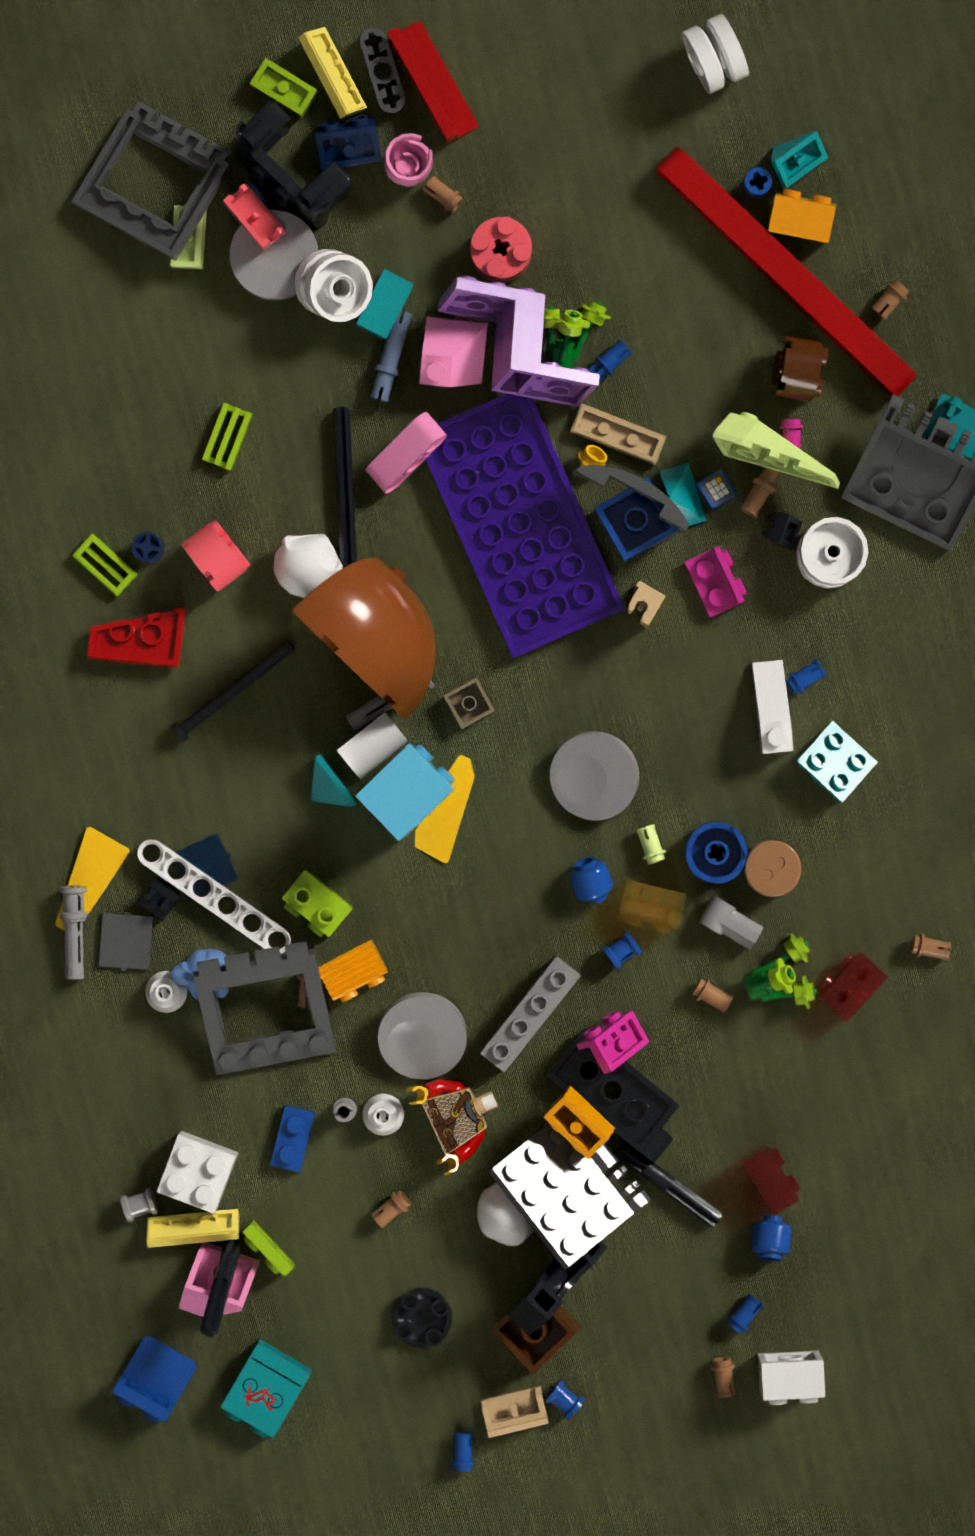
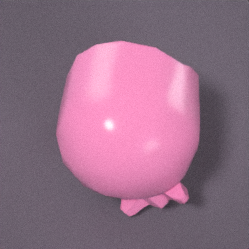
(408, 160)

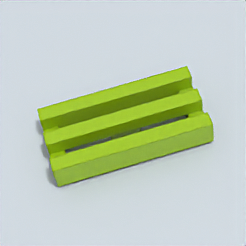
(216, 431)
(124, 582)

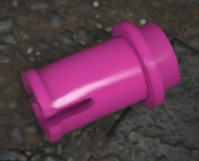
(792, 431)

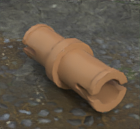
(762, 488)

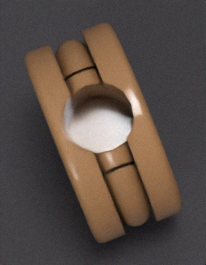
(772, 868)

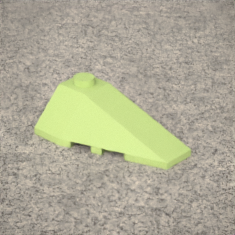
(753, 442)

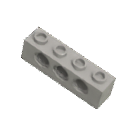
(530, 1013)

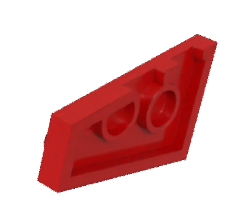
(143, 640)

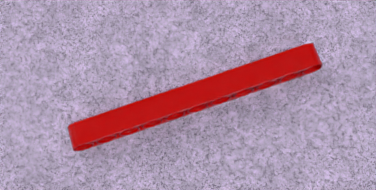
(785, 272)

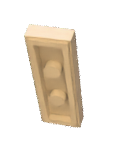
(618, 434)

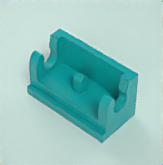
(384, 304)

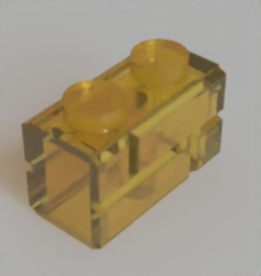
(651, 905)

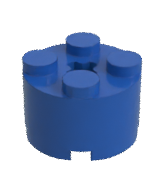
(732, 858)

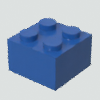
(633, 523)

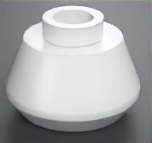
(170, 1001)
(384, 1105)

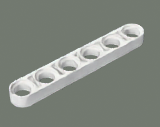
(217, 891)

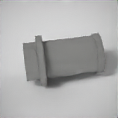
(350, 1104)

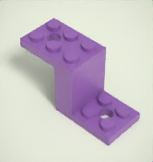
(518, 341)

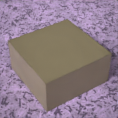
(469, 703)

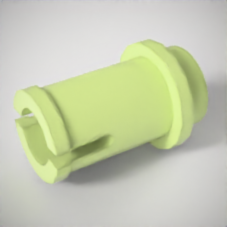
(651, 844)

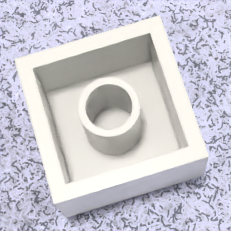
(197, 1172)
(791, 1376)

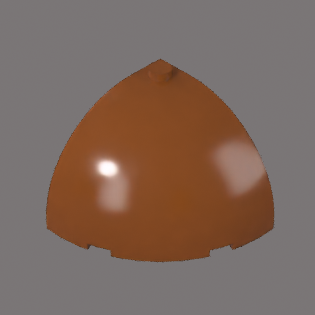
(375, 630)

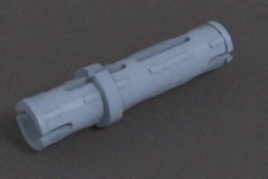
(390, 357)

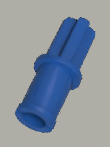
(610, 360)

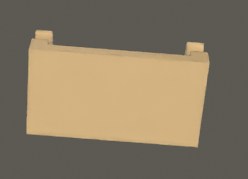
(646, 598)
(514, 1411)

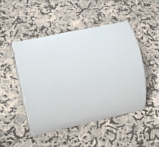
(372, 745)

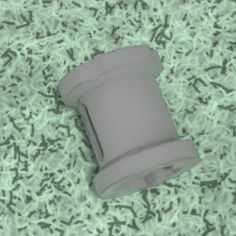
(139, 1204)

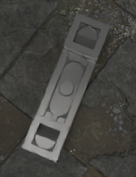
(600, 475)

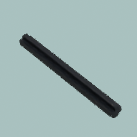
(344, 483)

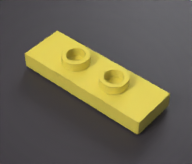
(332, 72)
(192, 1228)

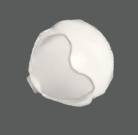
(305, 563)

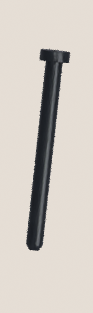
(232, 691)

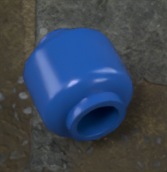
(591, 880)
(771, 1238)

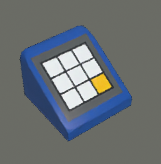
(716, 489)

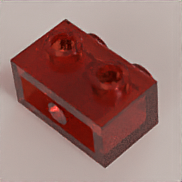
(851, 985)
(765, 1171)

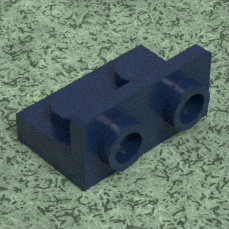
(348, 142)

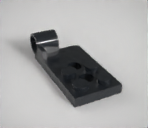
(638, 1110)

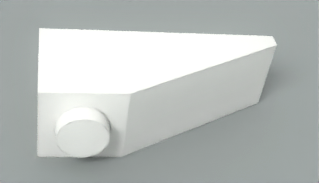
(772, 707)

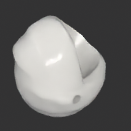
(500, 1218)

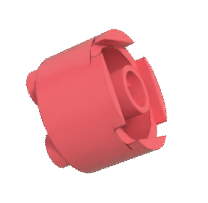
(506, 233)
(215, 555)

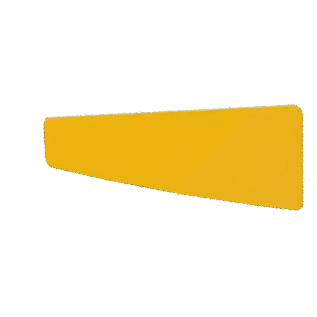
(439, 829)
(95, 867)

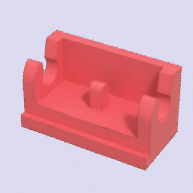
(254, 217)

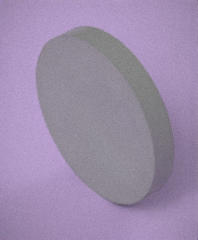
(272, 272)
(594, 775)
(422, 1035)

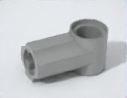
(725, 919)

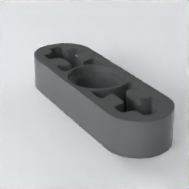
(394, 77)

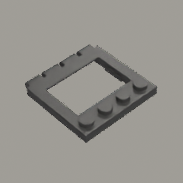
(130, 217)
(267, 966)

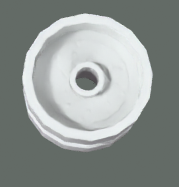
(715, 53)
(333, 285)
(818, 565)

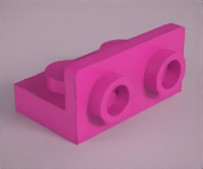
(715, 581)
(614, 1039)

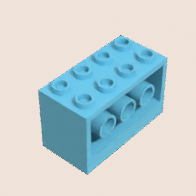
(406, 790)

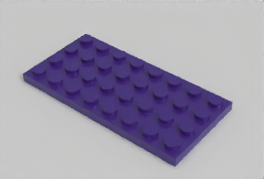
(521, 524)

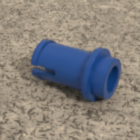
(805, 677)
(745, 1314)
(462, 1452)

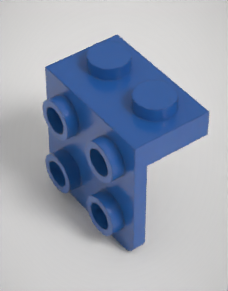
(154, 1379)

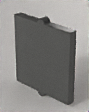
(126, 941)

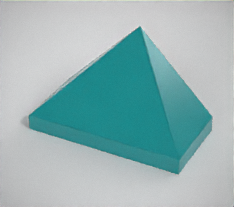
(797, 157)
(681, 489)
(328, 786)

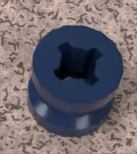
(146, 543)

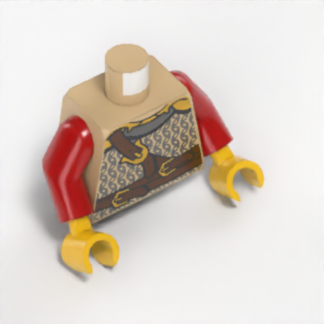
(455, 1117)

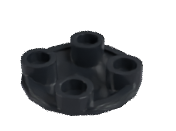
(422, 1317)

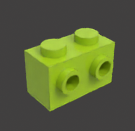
(317, 904)

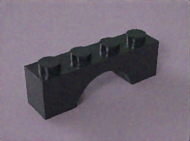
(548, 1289)

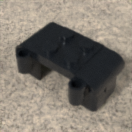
(313, 201)

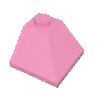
(453, 352)
(201, 1279)

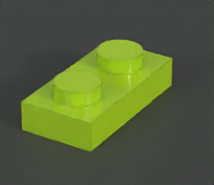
(283, 87)
(276, 1259)

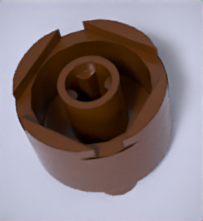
(798, 369)

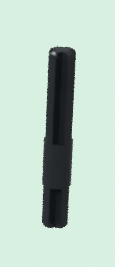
(669, 1185)
(221, 1286)

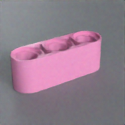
(406, 452)

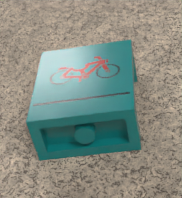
(265, 1389)

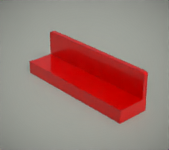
(433, 81)

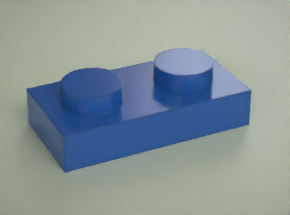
(292, 1138)

